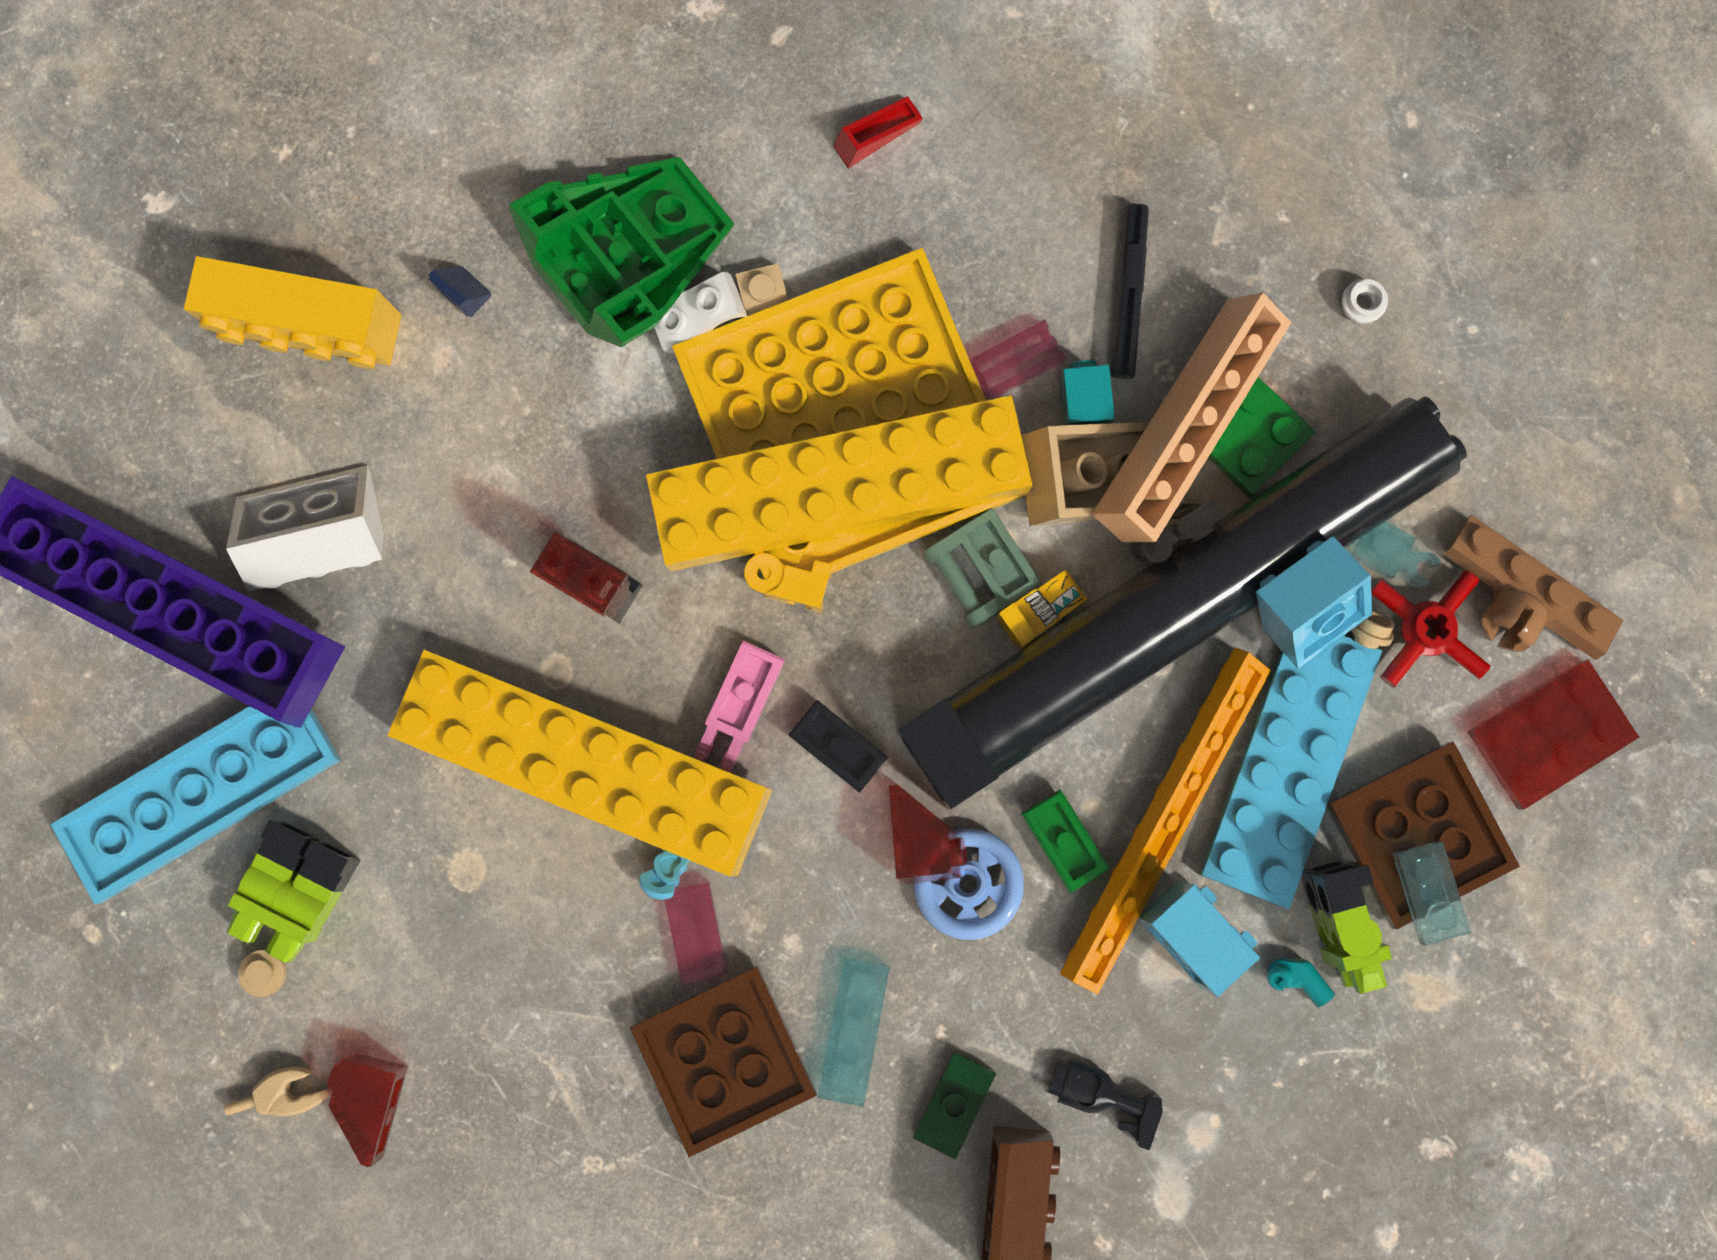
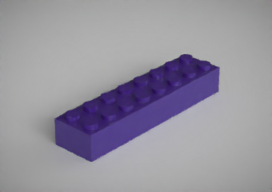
(162, 605)

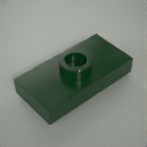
(954, 1105)

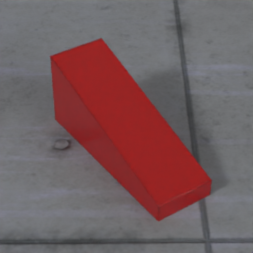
(875, 131)

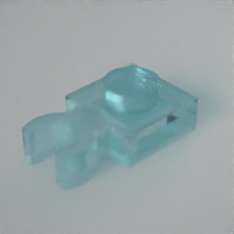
(1388, 551)

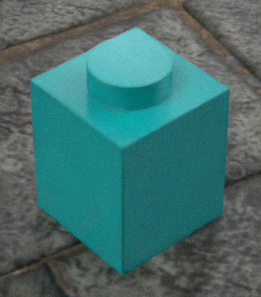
(1086, 394)

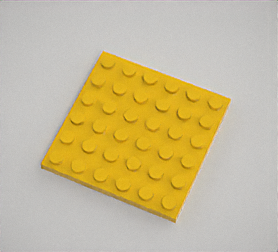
(830, 365)

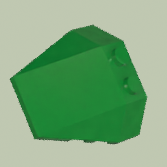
(621, 243)

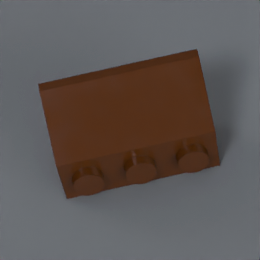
(1019, 1195)

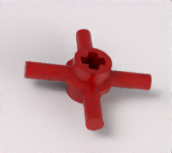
(1444, 628)

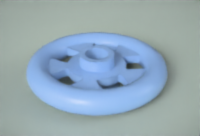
(1006, 895)

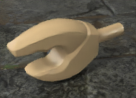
(274, 1096)

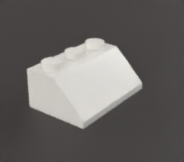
(306, 529)

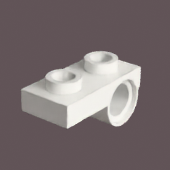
(701, 310)

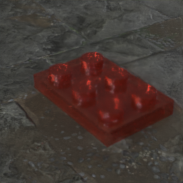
(1553, 734)

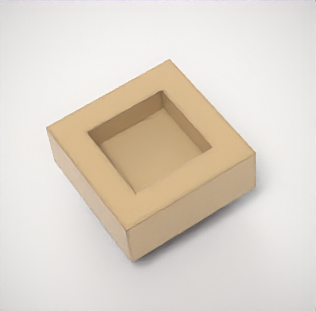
(761, 288)

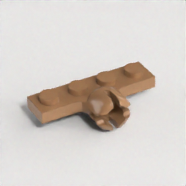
(1529, 594)

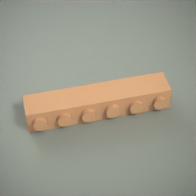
(1191, 419)

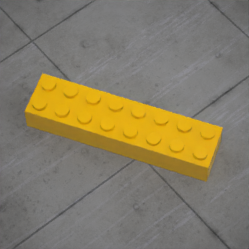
(839, 483)
(580, 763)

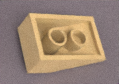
(1074, 468)

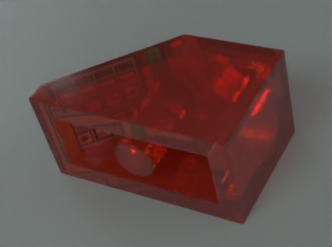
(922, 842)
(366, 1102)

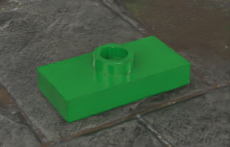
(1064, 841)

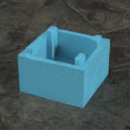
(1315, 601)
(1200, 937)

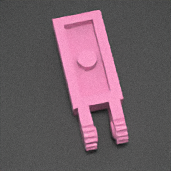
(740, 701)

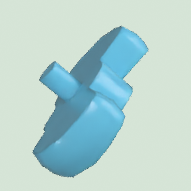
(665, 876)

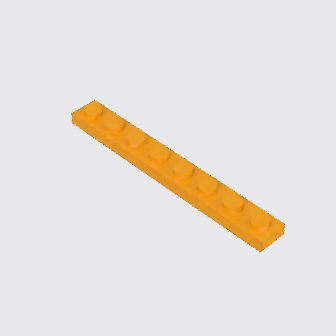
(1165, 821)

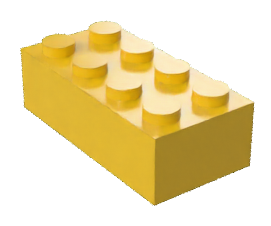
(293, 312)

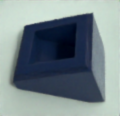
(460, 288)

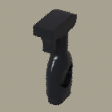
(1094, 1091)

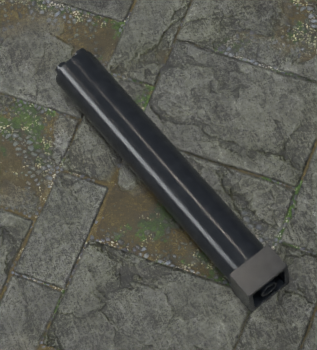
(1178, 602)

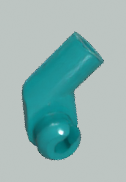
(1299, 974)

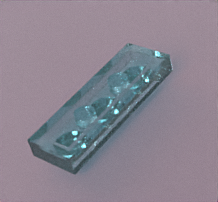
(854, 1032)

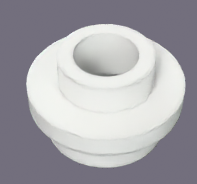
(1370, 289)

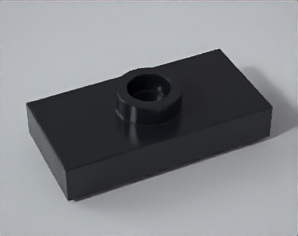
(838, 746)

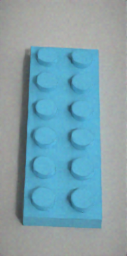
(1289, 771)
(189, 798)

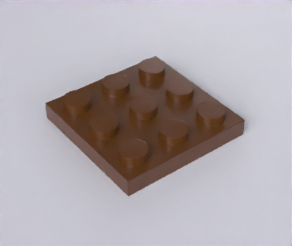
(1419, 805)
(723, 1061)

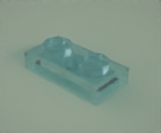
(1431, 893)

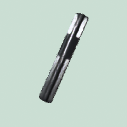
(1129, 290)

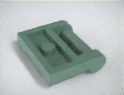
(994, 558)

